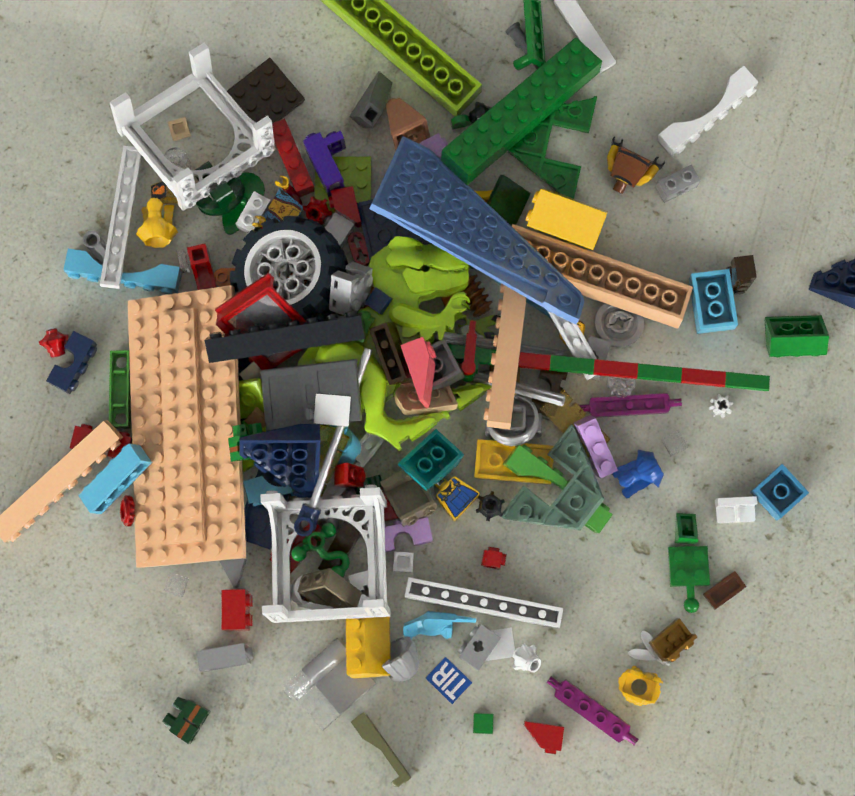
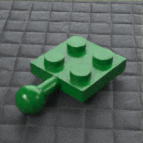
(689, 568)

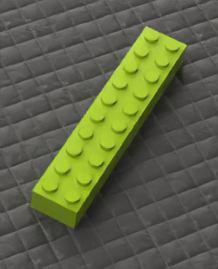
(410, 51)

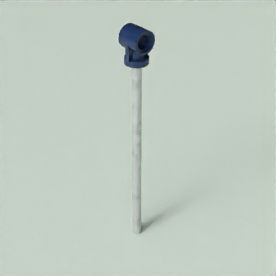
(310, 512)

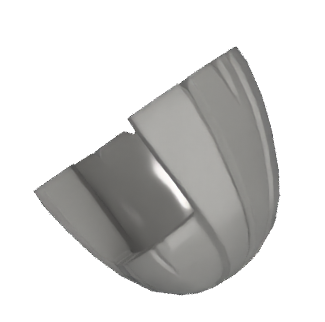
(403, 661)

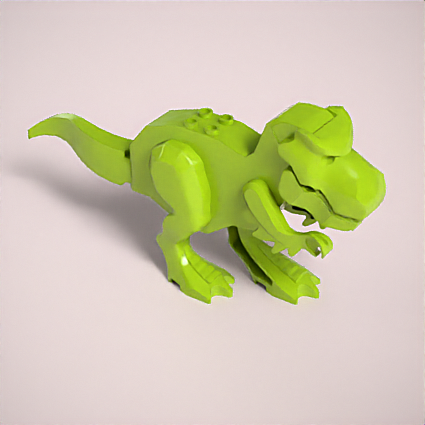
(408, 275)

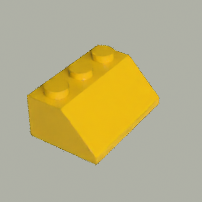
(367, 646)

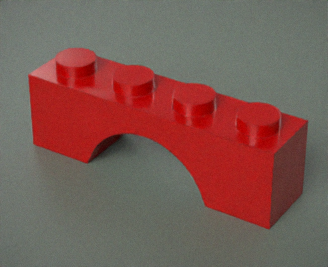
(292, 159)
(201, 266)

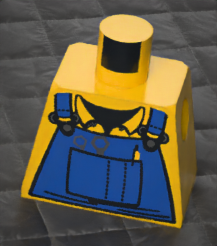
(455, 496)

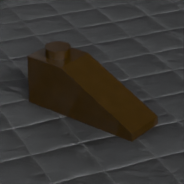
(343, 541)

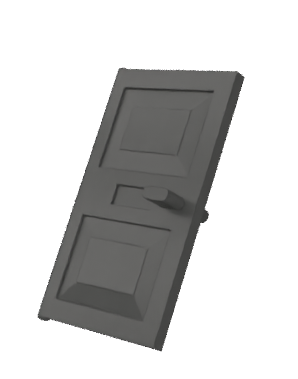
(292, 391)

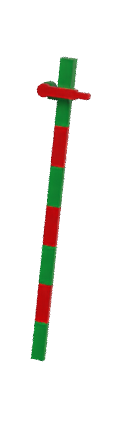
(472, 356)

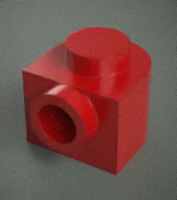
(493, 558)

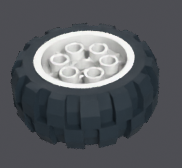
(274, 247)

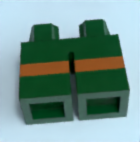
(191, 711)

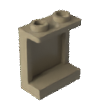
(407, 498)

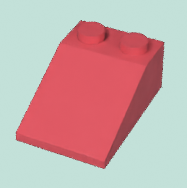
(421, 365)

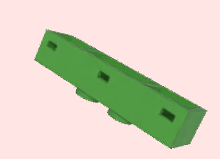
(119, 389)

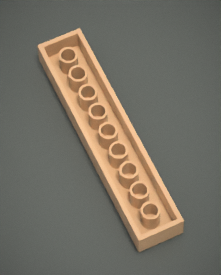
(613, 280)

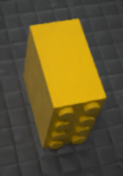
(566, 218)

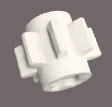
(716, 410)

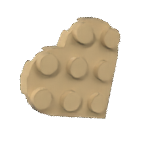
(409, 403)

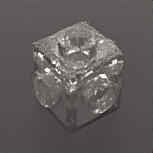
(620, 386)

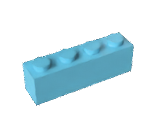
(115, 478)

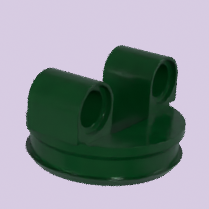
(225, 196)

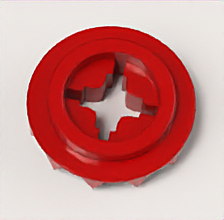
(127, 510)

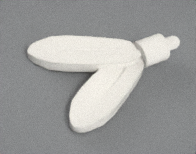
(649, 654)

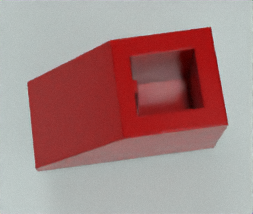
(349, 475)

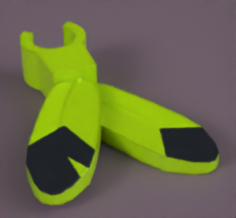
(482, 324)

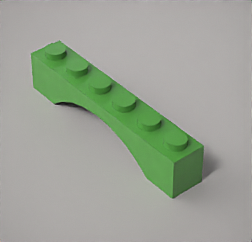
(526, 464)

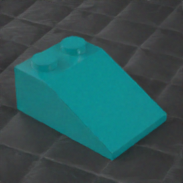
(431, 460)

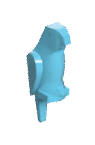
(434, 624)

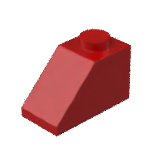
(345, 204)
(546, 736)

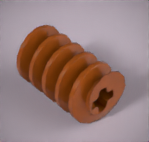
(477, 300)

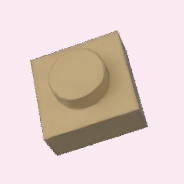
(179, 129)

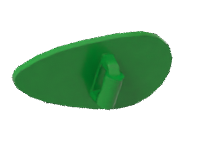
(251, 183)

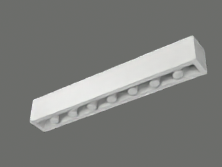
(483, 602)

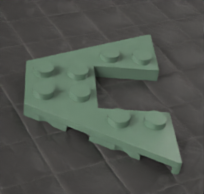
(574, 503)

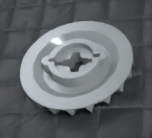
(619, 337)

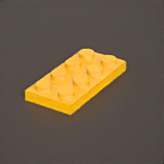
(492, 455)

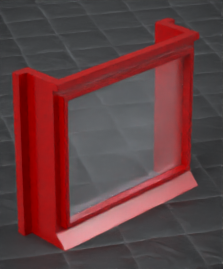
(258, 306)

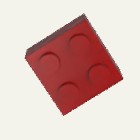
(236, 610)

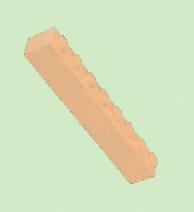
(505, 359)
(58, 479)

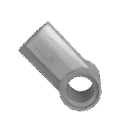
(98, 248)

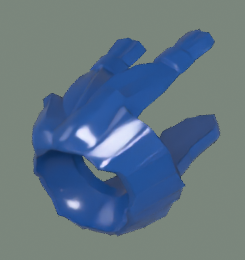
(640, 472)

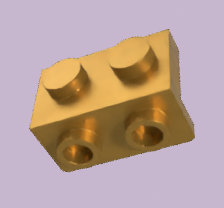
(672, 641)

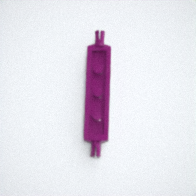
(630, 405)
(592, 711)

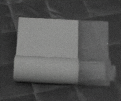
(325, 687)

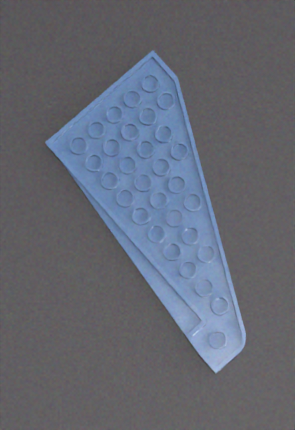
(445, 211)

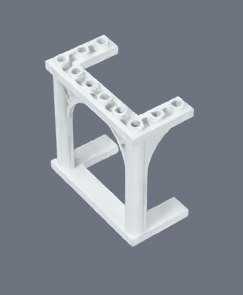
(182, 182)
(373, 503)

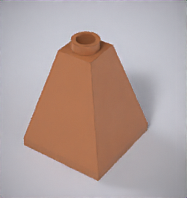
(406, 122)

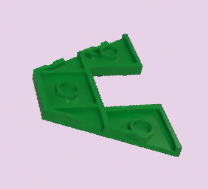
(533, 147)

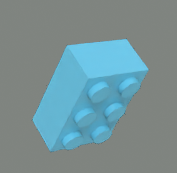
(713, 301)

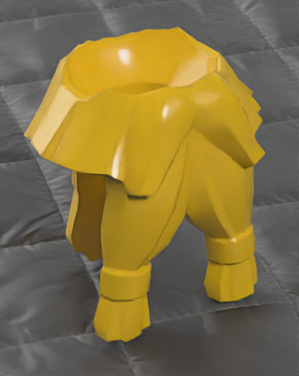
(157, 230)
(651, 680)

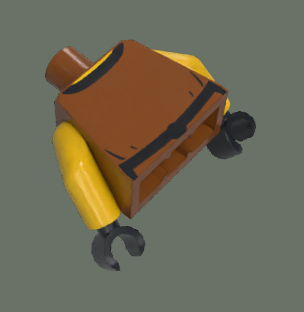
(630, 167)

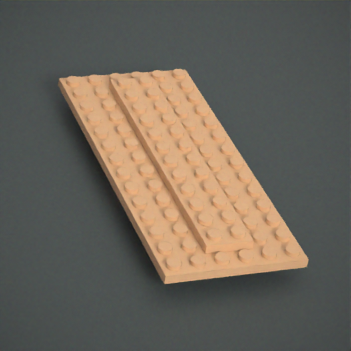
(182, 418)

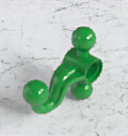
(327, 531)

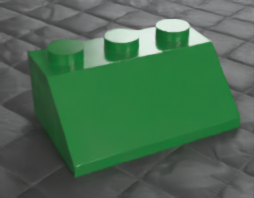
(796, 336)

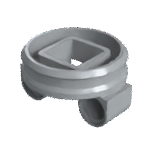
(519, 435)

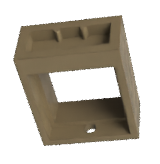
(329, 589)

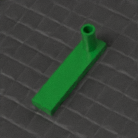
(534, 36)

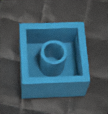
(779, 492)

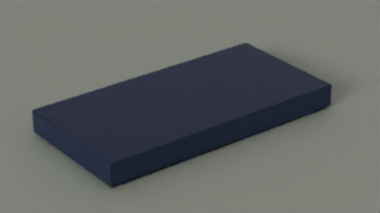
(258, 520)

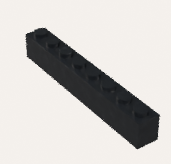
(286, 337)

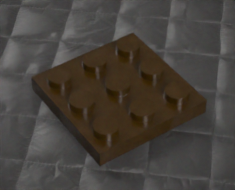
(266, 93)

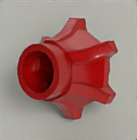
(317, 210)
(54, 342)

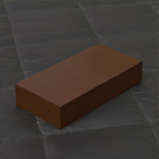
(724, 590)

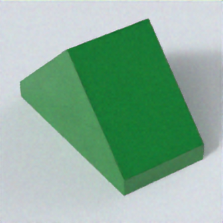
(686, 528)

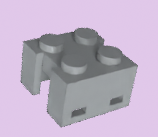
(352, 288)

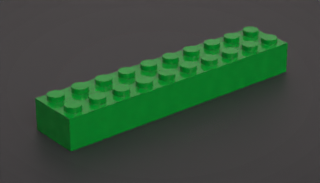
(521, 111)

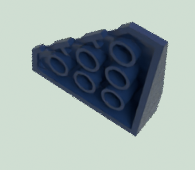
(836, 283)
(288, 454)

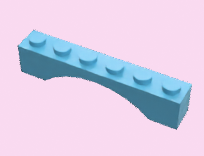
(161, 277)

